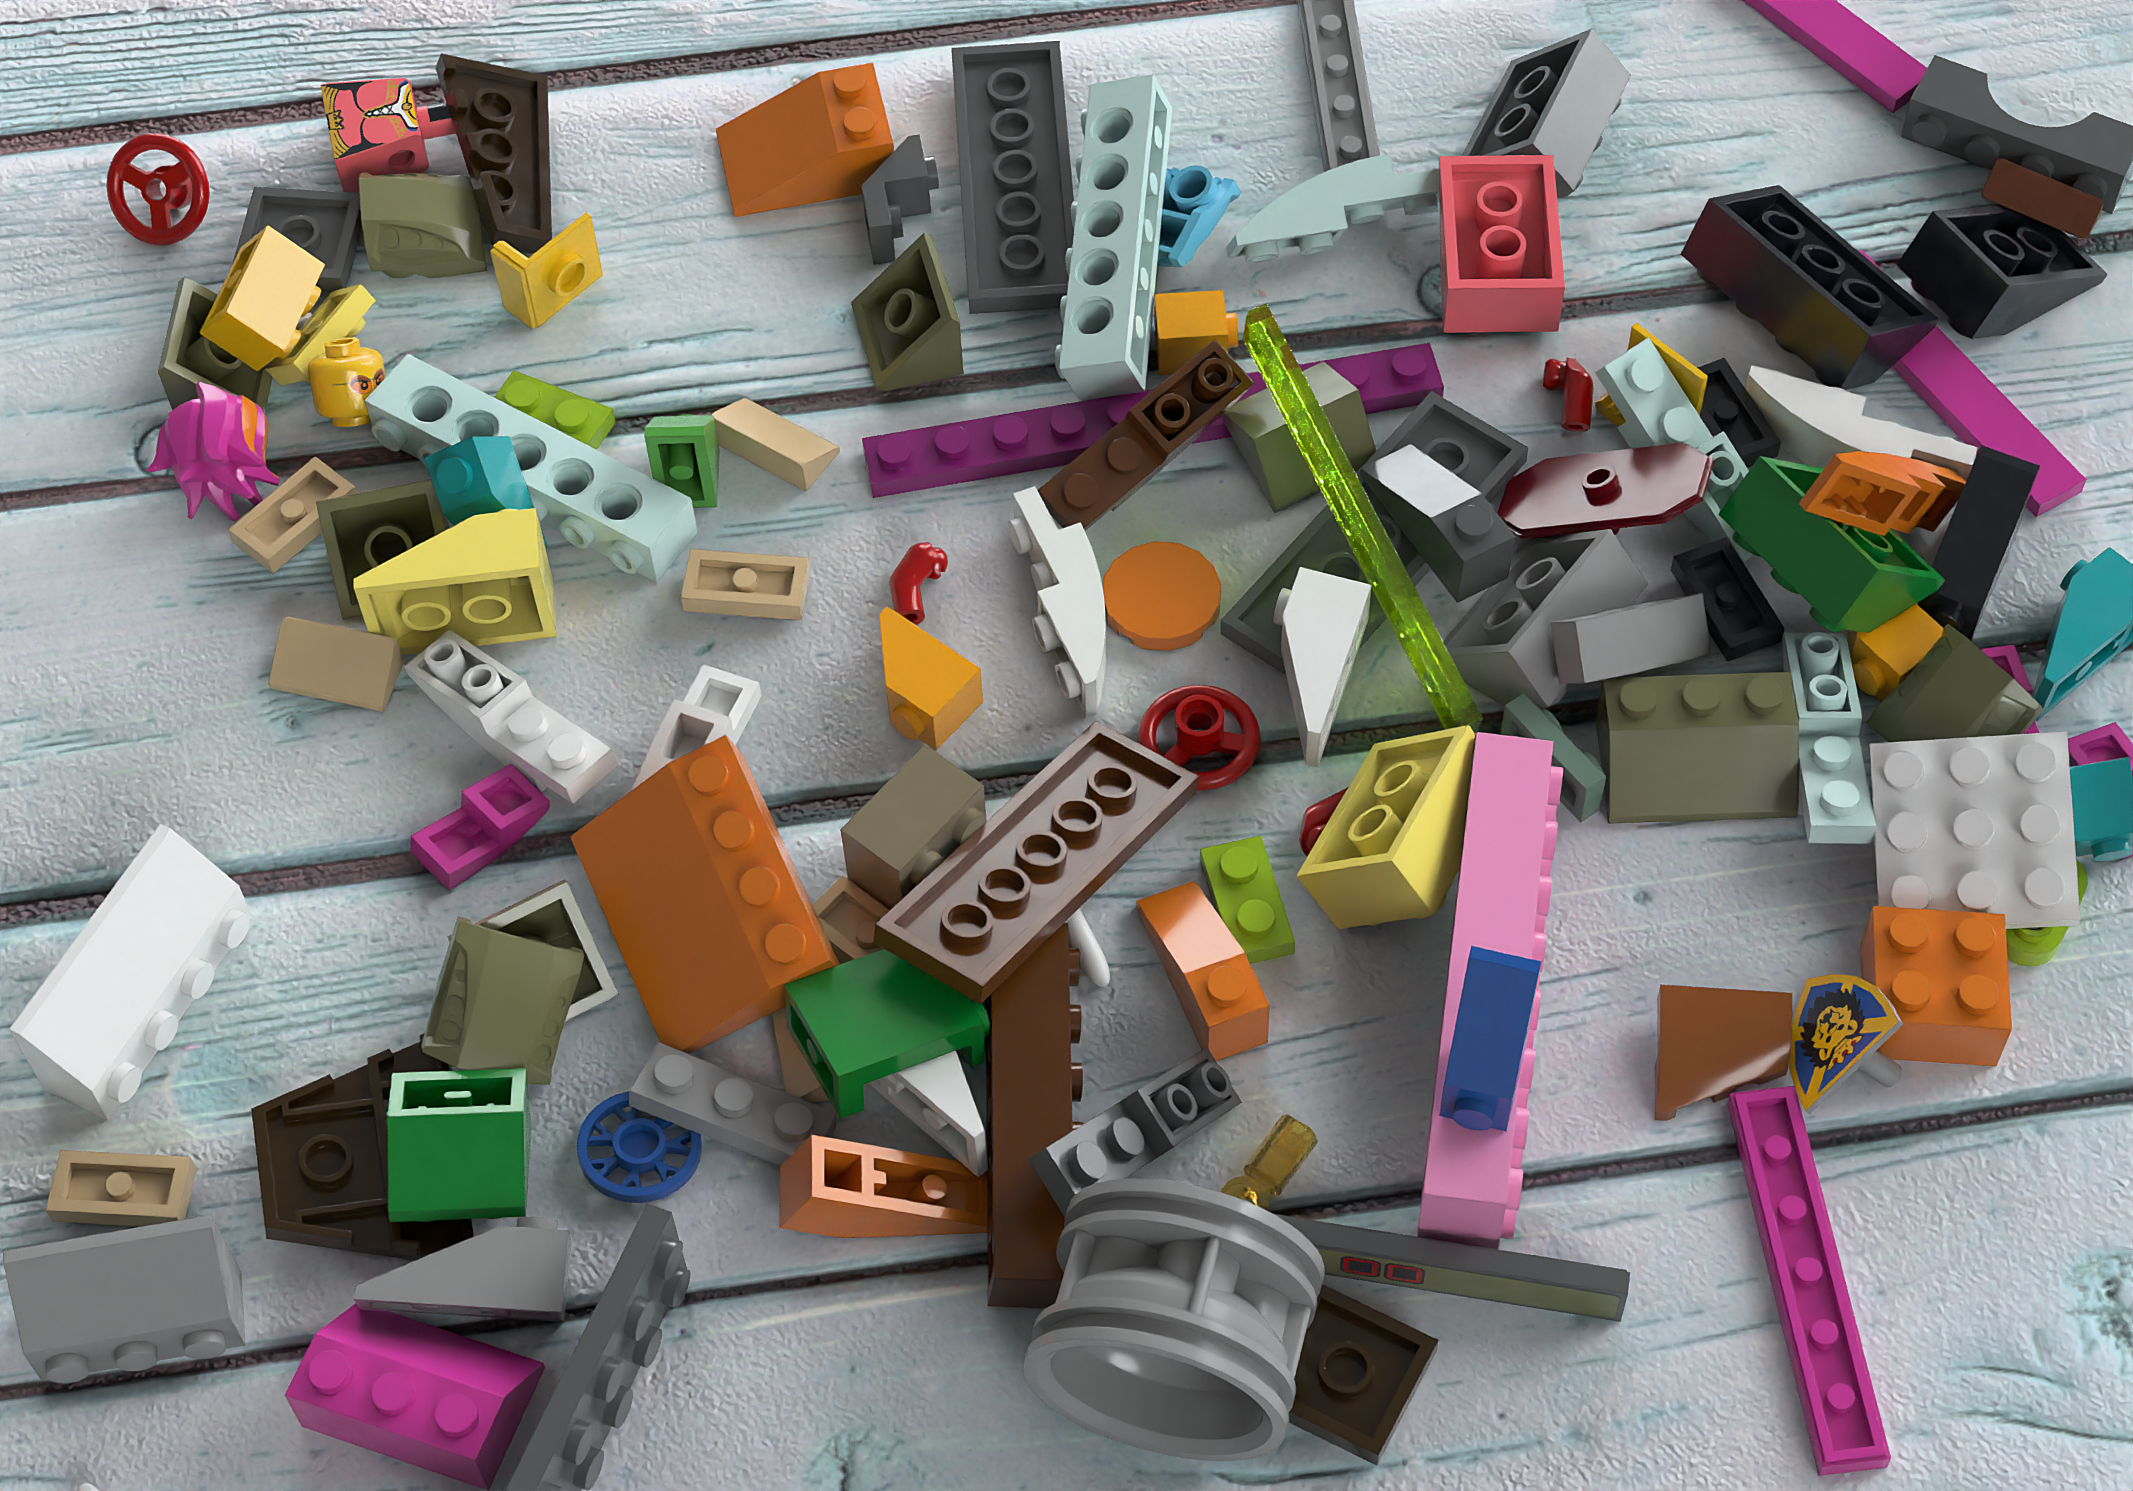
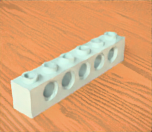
(1115, 238)
(571, 485)

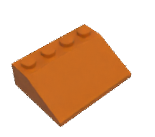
(702, 897)

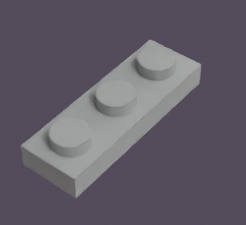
(727, 1105)

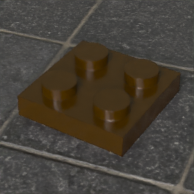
(1357, 1374)

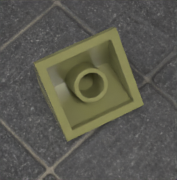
(910, 321)
(194, 358)
(1271, 448)
(373, 528)
(557, 920)

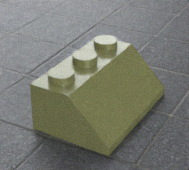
(1699, 747)

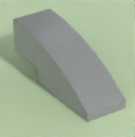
(1630, 639)

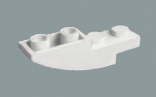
(1827, 421)
(1068, 598)
(713, 707)
(507, 720)

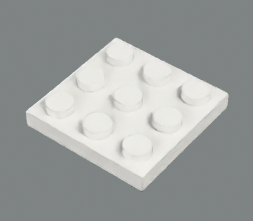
(1977, 827)

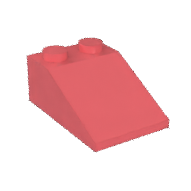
(1500, 244)

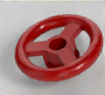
(184, 184)
(1203, 709)

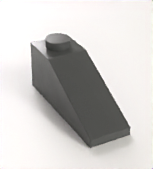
(1443, 520)

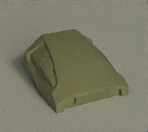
(421, 225)
(1954, 696)
(501, 1002)

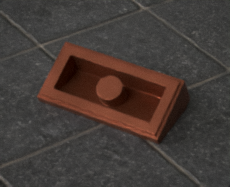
(2042, 198)

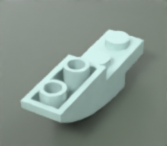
(1317, 209)
(1661, 415)
(1830, 758)

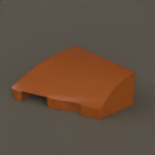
(1717, 1043)

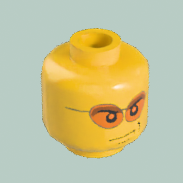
(343, 381)

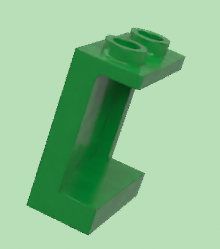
(877, 1021)

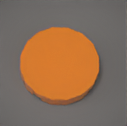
(1161, 595)

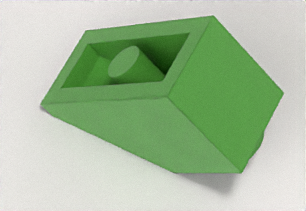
(685, 456)

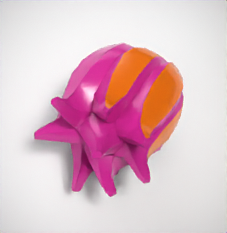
(215, 449)

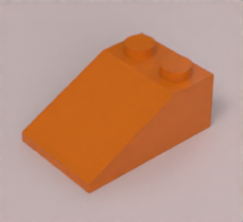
(807, 142)

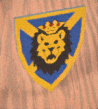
(1836, 1032)

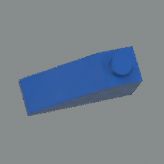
(1489, 1039)

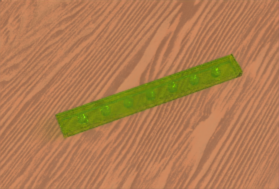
(1359, 522)

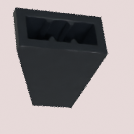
(1979, 538)

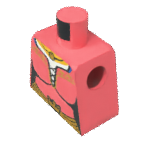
(380, 128)

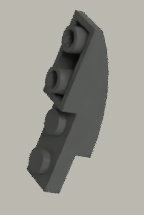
(1137, 1128)

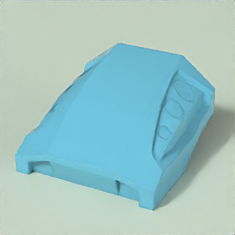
(1191, 211)

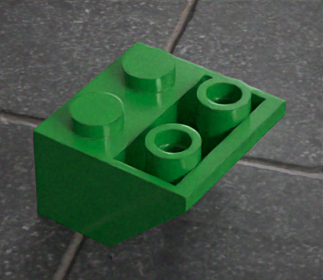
(458, 1145)

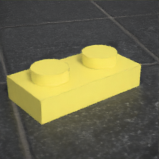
(334, 319)

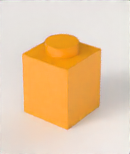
(1188, 324)

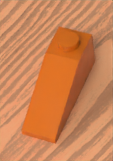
(1207, 971)
(877, 1192)

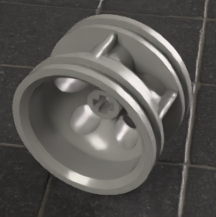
(1176, 1320)

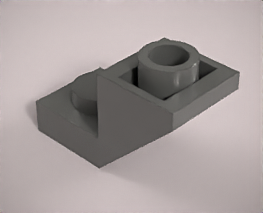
(897, 191)

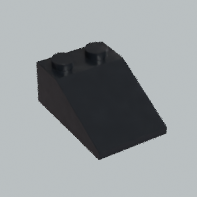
(1995, 268)

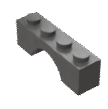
(1960, 118)

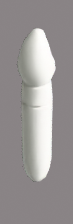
(1091, 956)

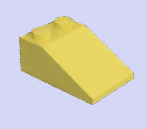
(477, 579)
(1395, 832)

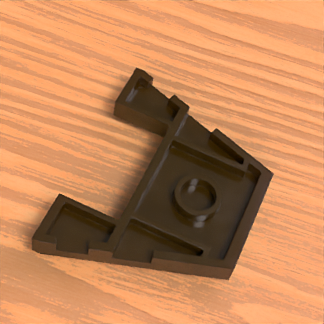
(328, 1164)

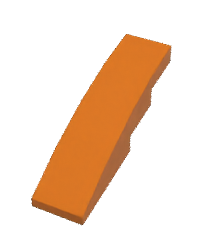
(1883, 492)

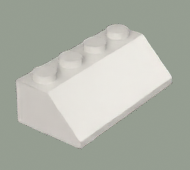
(131, 975)

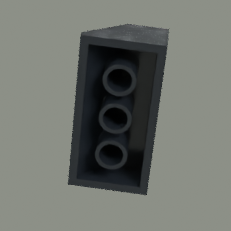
(1806, 286)

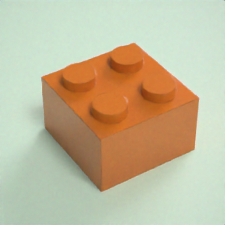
(1944, 980)

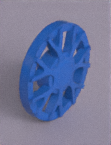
(638, 1149)

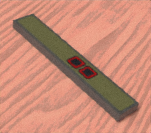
(1468, 1270)

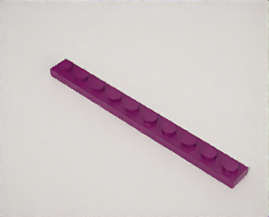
(1062, 432)

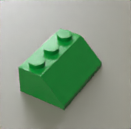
(1841, 570)

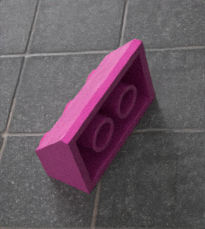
(414, 1393)

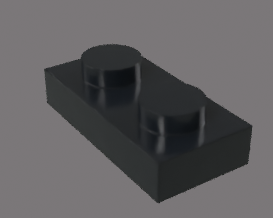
(1732, 410)
(1733, 603)

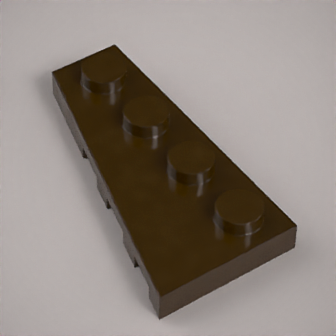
(505, 146)

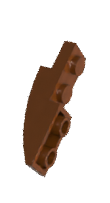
(1146, 438)

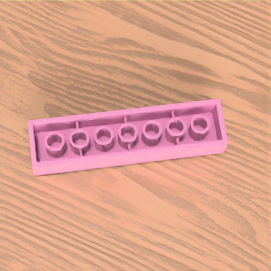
(1500, 906)

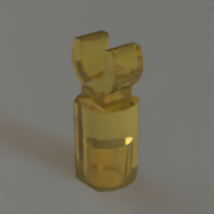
(1273, 1162)

